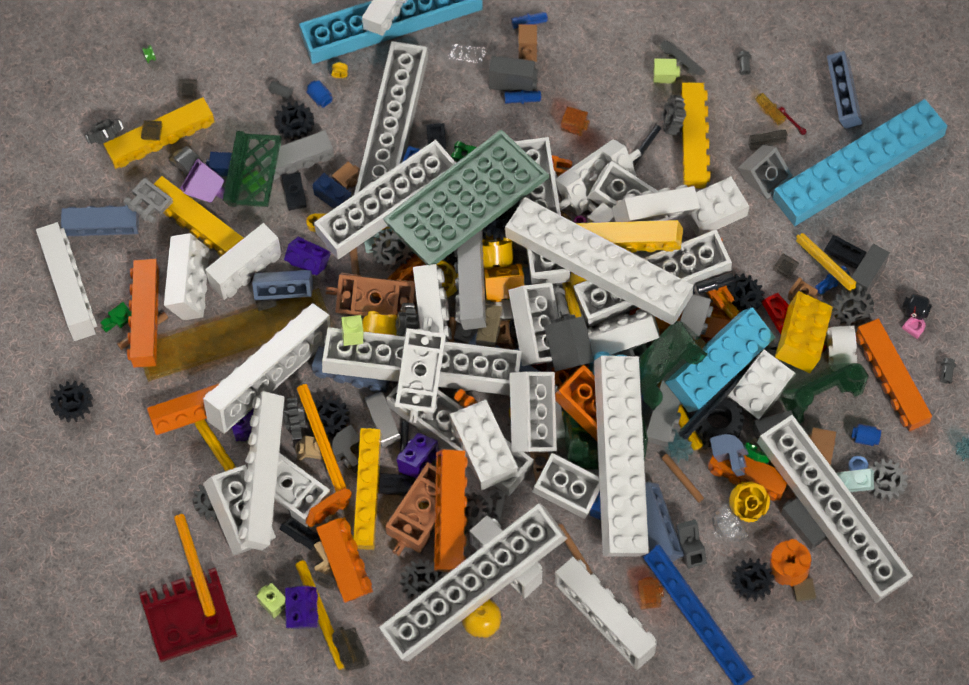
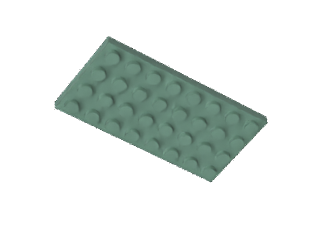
(466, 198)

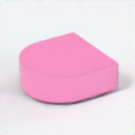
(914, 327)

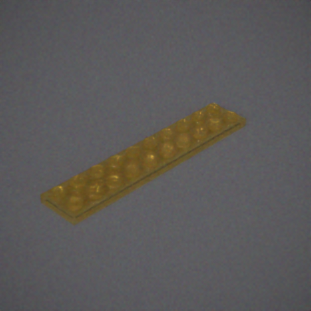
(226, 336)

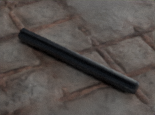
(709, 407)

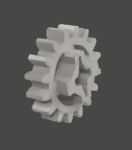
(890, 472)

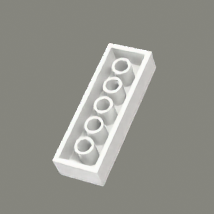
(67, 281)
(605, 613)

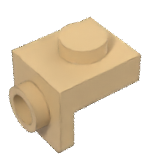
(308, 448)
(323, 567)

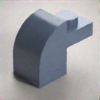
(730, 447)

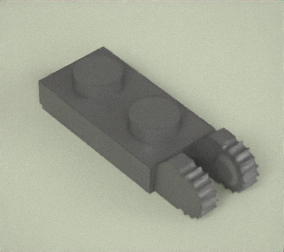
(681, 58)

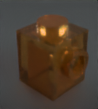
(575, 121)
(650, 593)

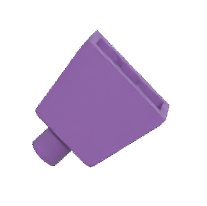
(203, 183)

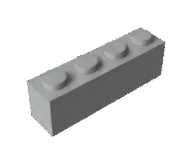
(300, 154)

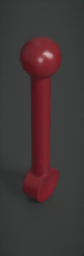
(802, 131)

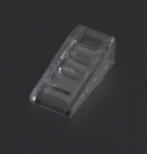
(475, 51)

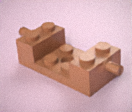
(355, 293)
(409, 523)

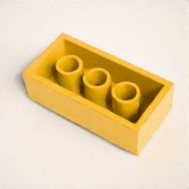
(804, 332)

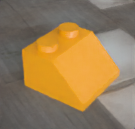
(501, 280)

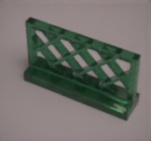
(237, 165)

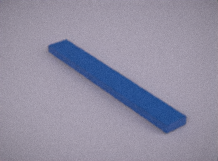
(698, 616)

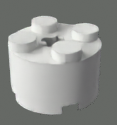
(841, 345)

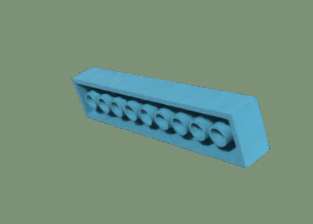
(344, 30)
(859, 162)

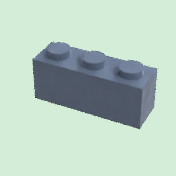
(282, 284)

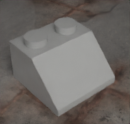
(765, 170)

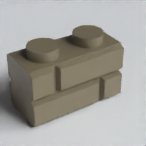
(489, 335)

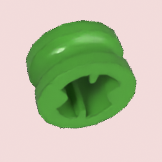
(149, 54)

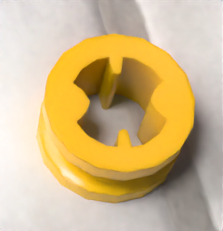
(339, 70)

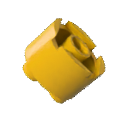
(497, 252)
(380, 323)

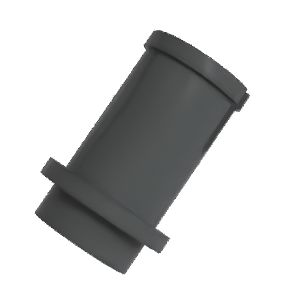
(744, 62)
(280, 90)
(947, 370)

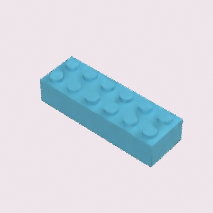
(727, 355)

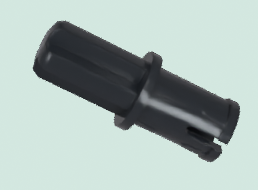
(715, 283)

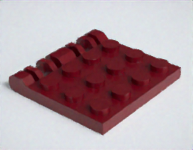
(180, 622)

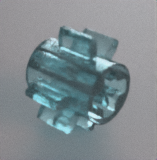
(964, 452)
(679, 454)

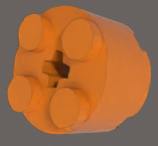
(790, 562)

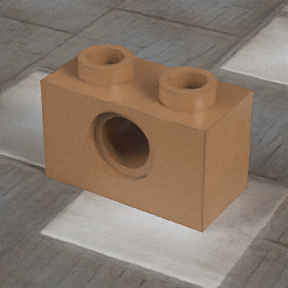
(528, 42)

